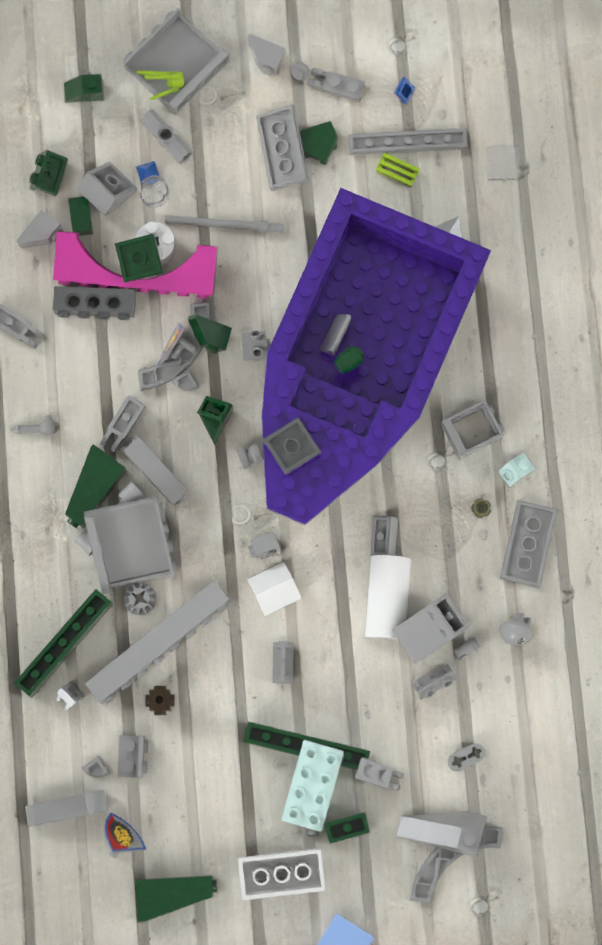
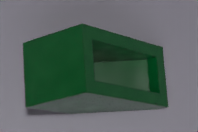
(84, 88)
(210, 333)

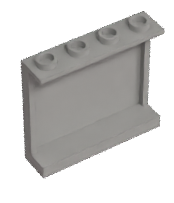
(176, 47)
(130, 543)

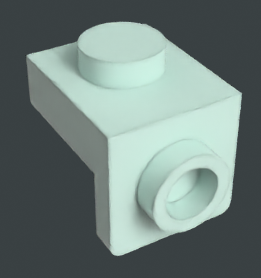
(516, 469)

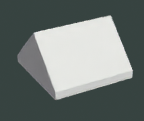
(274, 589)

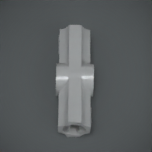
(174, 144)

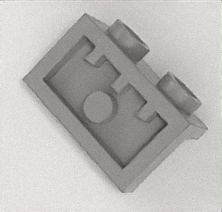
(131, 756)

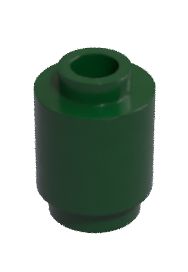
(349, 359)

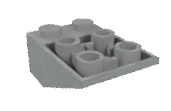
(430, 628)

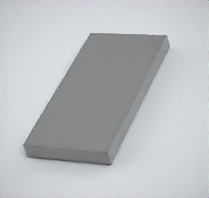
(282, 148)
(528, 544)

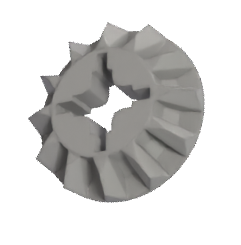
(140, 608)

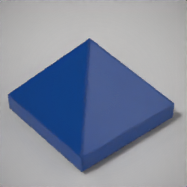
(404, 90)
(146, 170)

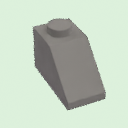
(266, 54)
(40, 231)

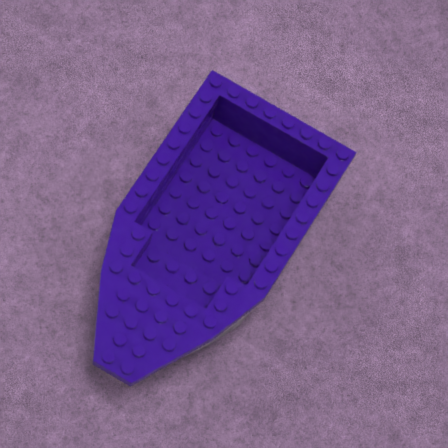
(405, 303)

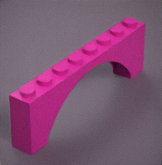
(76, 264)

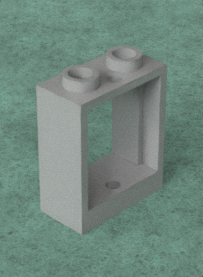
(453, 437)

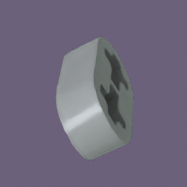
(463, 753)

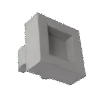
(70, 695)

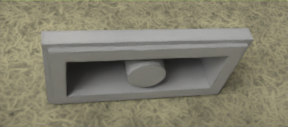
(336, 334)
(384, 535)

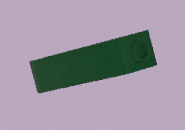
(94, 484)
(167, 895)

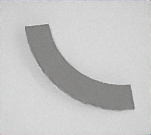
(170, 368)
(440, 860)

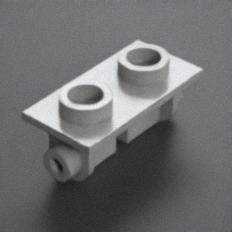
(283, 662)
(442, 678)

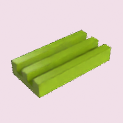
(379, 169)

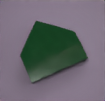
(319, 141)

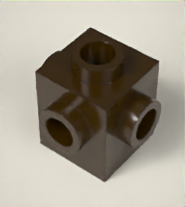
(165, 706)

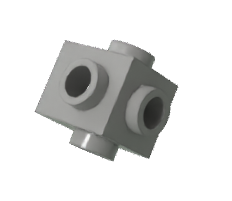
(255, 345)

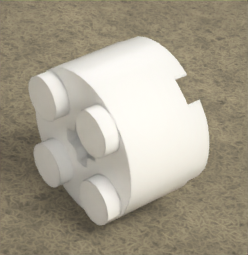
(163, 237)

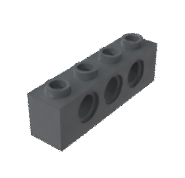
(105, 296)

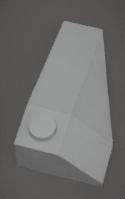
(450, 831)

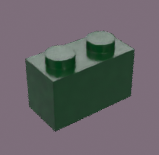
(347, 828)

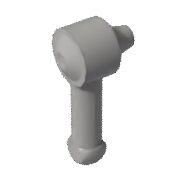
(46, 427)

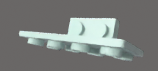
(312, 785)

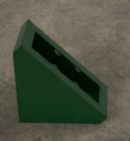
(215, 416)

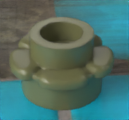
(486, 508)

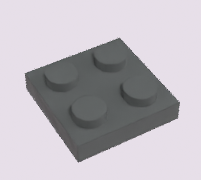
(291, 446)

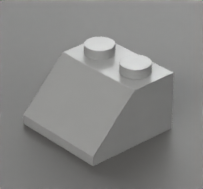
(106, 188)

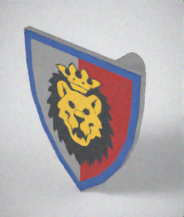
(181, 344)
(121, 836)

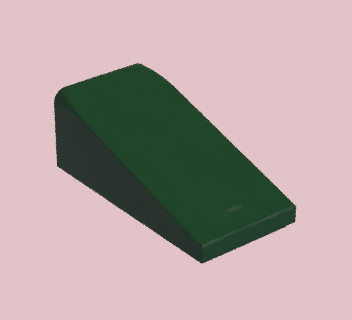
(80, 215)

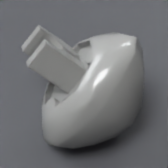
(517, 631)

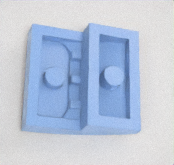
(345, 933)

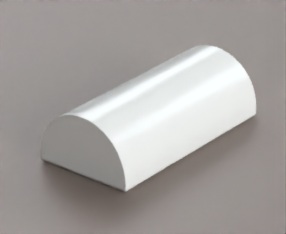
(387, 595)
(281, 874)

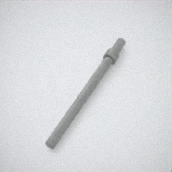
(263, 226)

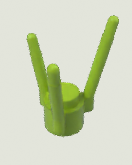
(174, 80)

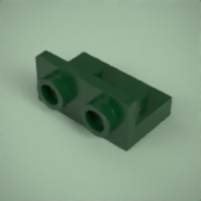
(48, 172)

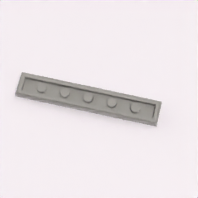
(408, 141)

